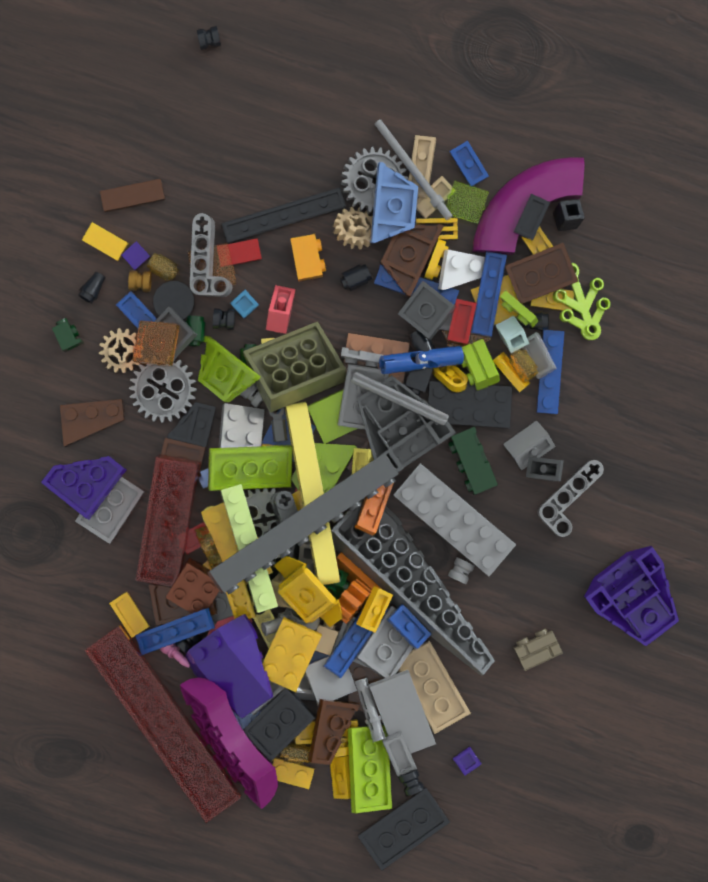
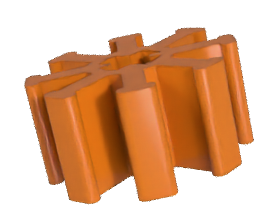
(353, 600)

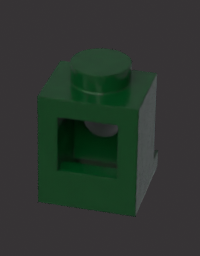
(66, 335)

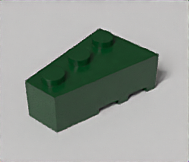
(472, 461)

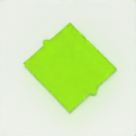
(466, 201)

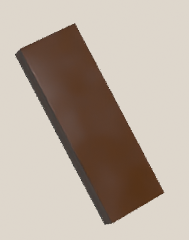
(132, 195)

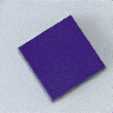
(135, 256)
(467, 760)

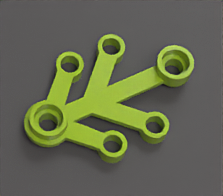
(582, 305)

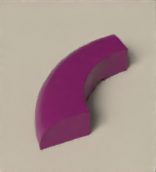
(549, 180)
(229, 741)

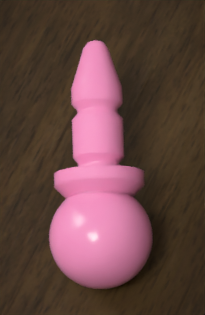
(173, 651)

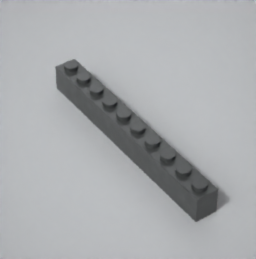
(303, 523)

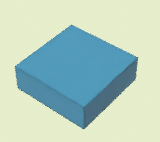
(244, 304)

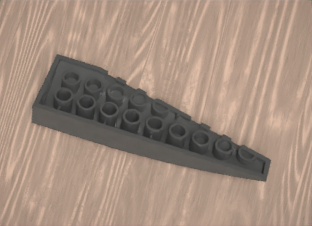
(401, 570)

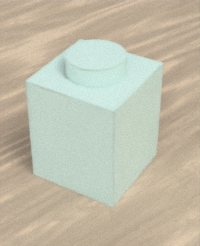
(512, 334)

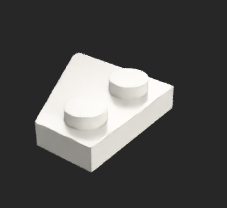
(459, 269)

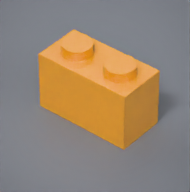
(307, 257)

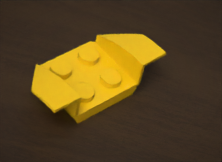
(307, 593)

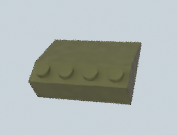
(295, 366)

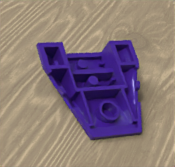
(635, 595)
(234, 664)

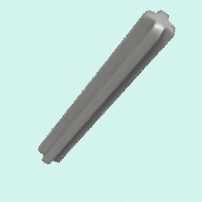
(399, 398)

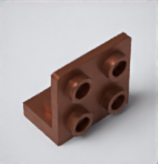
(193, 588)

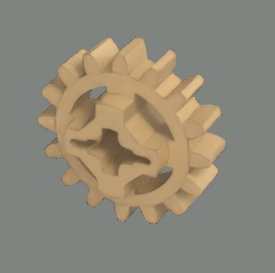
(353, 228)
(120, 339)

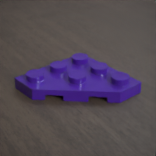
(84, 483)

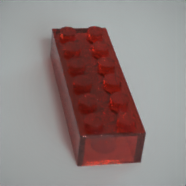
(167, 520)

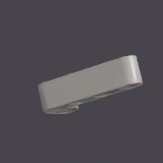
(206, 254)
(572, 494)

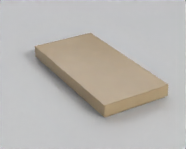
(434, 688)

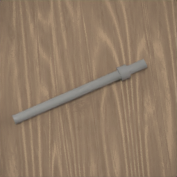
(436, 200)

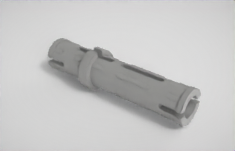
(370, 711)

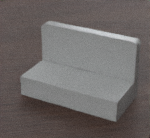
(528, 443)

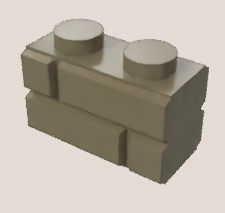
(537, 649)

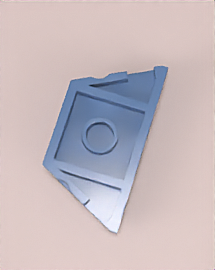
(393, 204)

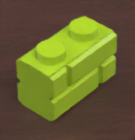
(480, 365)

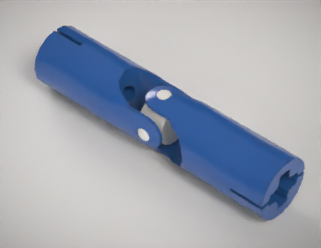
(429, 359)

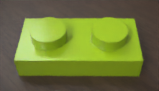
(524, 315)

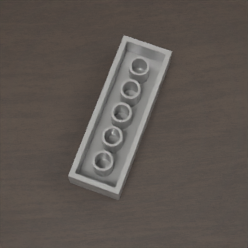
(454, 520)

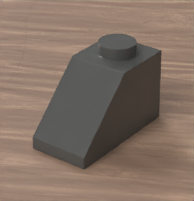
(544, 469)

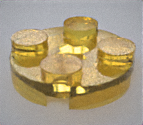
(207, 544)

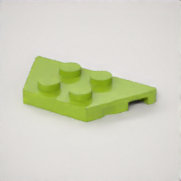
(224, 372)
(332, 463)

